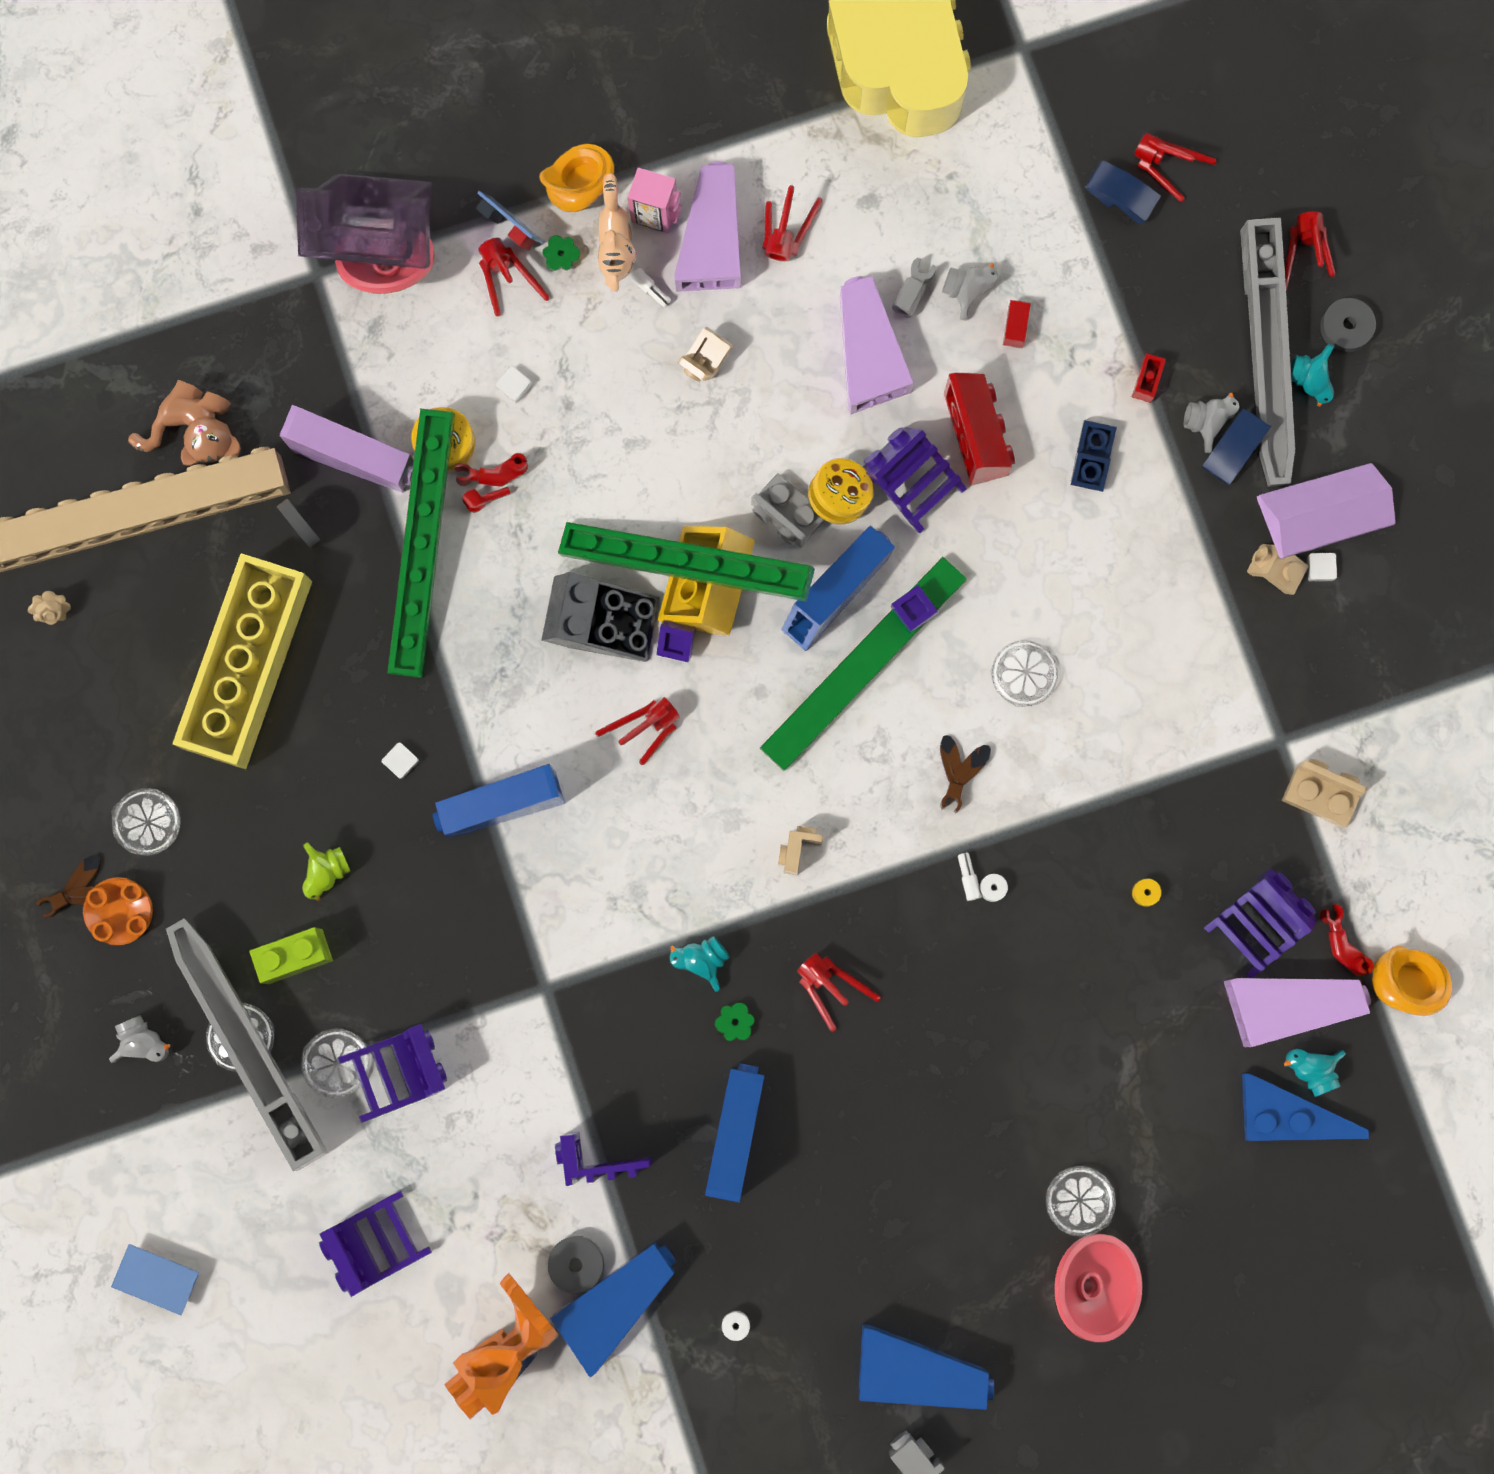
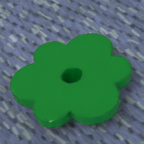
(559, 245)
(724, 1023)

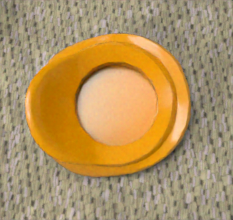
(577, 177)
(1412, 981)

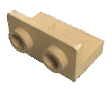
(1324, 792)

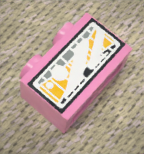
(654, 200)

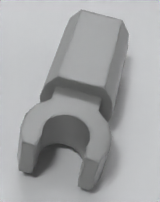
(912, 290)

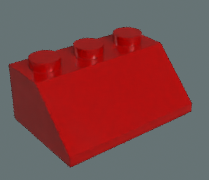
(978, 427)

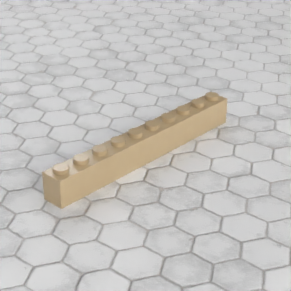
(141, 507)

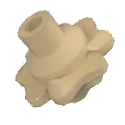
(49, 608)

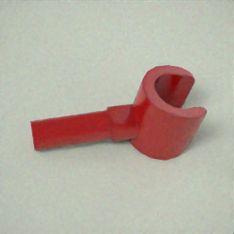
(476, 502)

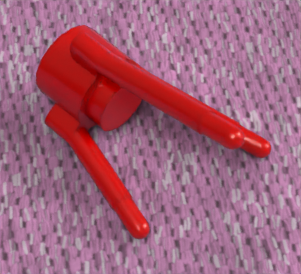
(1153, 150)
(1310, 231)
(780, 244)
(497, 258)
(659, 716)
(816, 972)

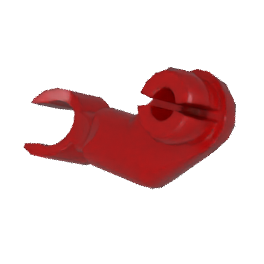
(499, 476)
(1341, 948)

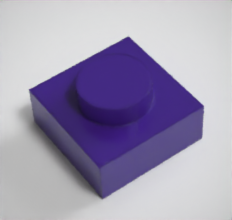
(914, 608)
(676, 641)

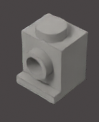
(913, 1455)

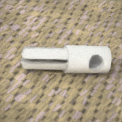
(647, 284)
(969, 878)

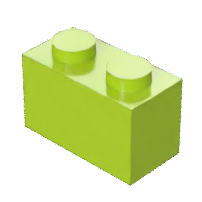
(291, 955)

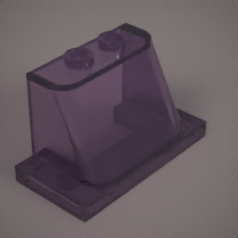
(365, 221)

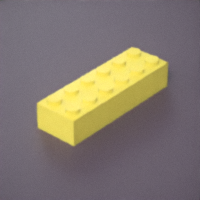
(243, 661)

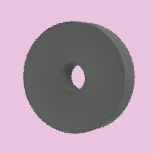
(1355, 312)
(298, 523)
(559, 1264)

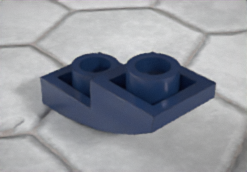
(1122, 189)
(1236, 446)
(1093, 456)

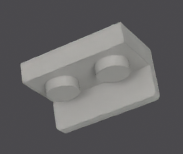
(786, 510)

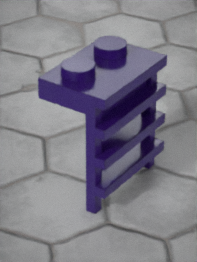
(899, 460)
(1280, 908)
(416, 1064)
(569, 1154)
(352, 1255)

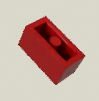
(1016, 324)
(1148, 378)

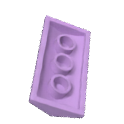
(1328, 510)

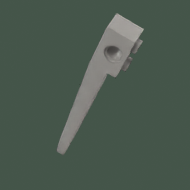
(1269, 344)
(245, 1048)

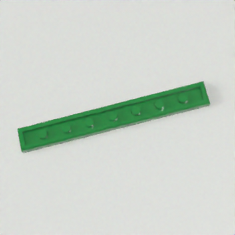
(421, 543)
(687, 561)
(855, 672)

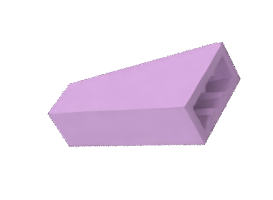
(711, 242)
(871, 352)
(346, 449)
(1286, 1007)

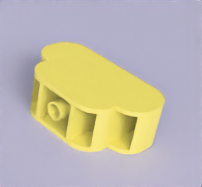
(901, 61)

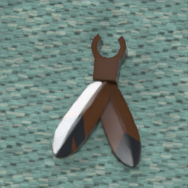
(958, 773)
(76, 887)

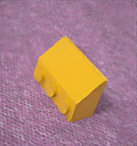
(702, 604)

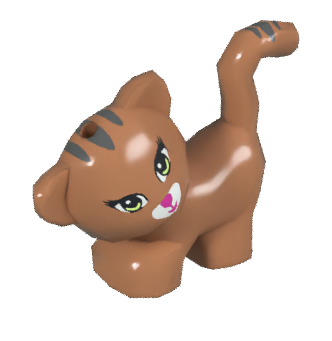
(205, 437)

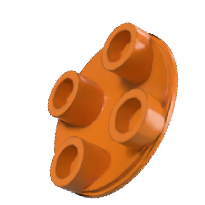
(117, 911)

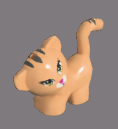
(615, 251)

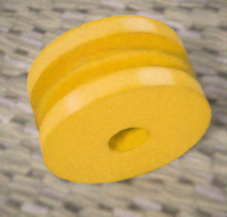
(1153, 889)

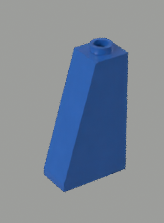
(837, 587)
(499, 802)
(735, 1133)
(607, 1311)
(915, 1374)

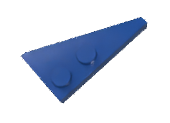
(1280, 1115)

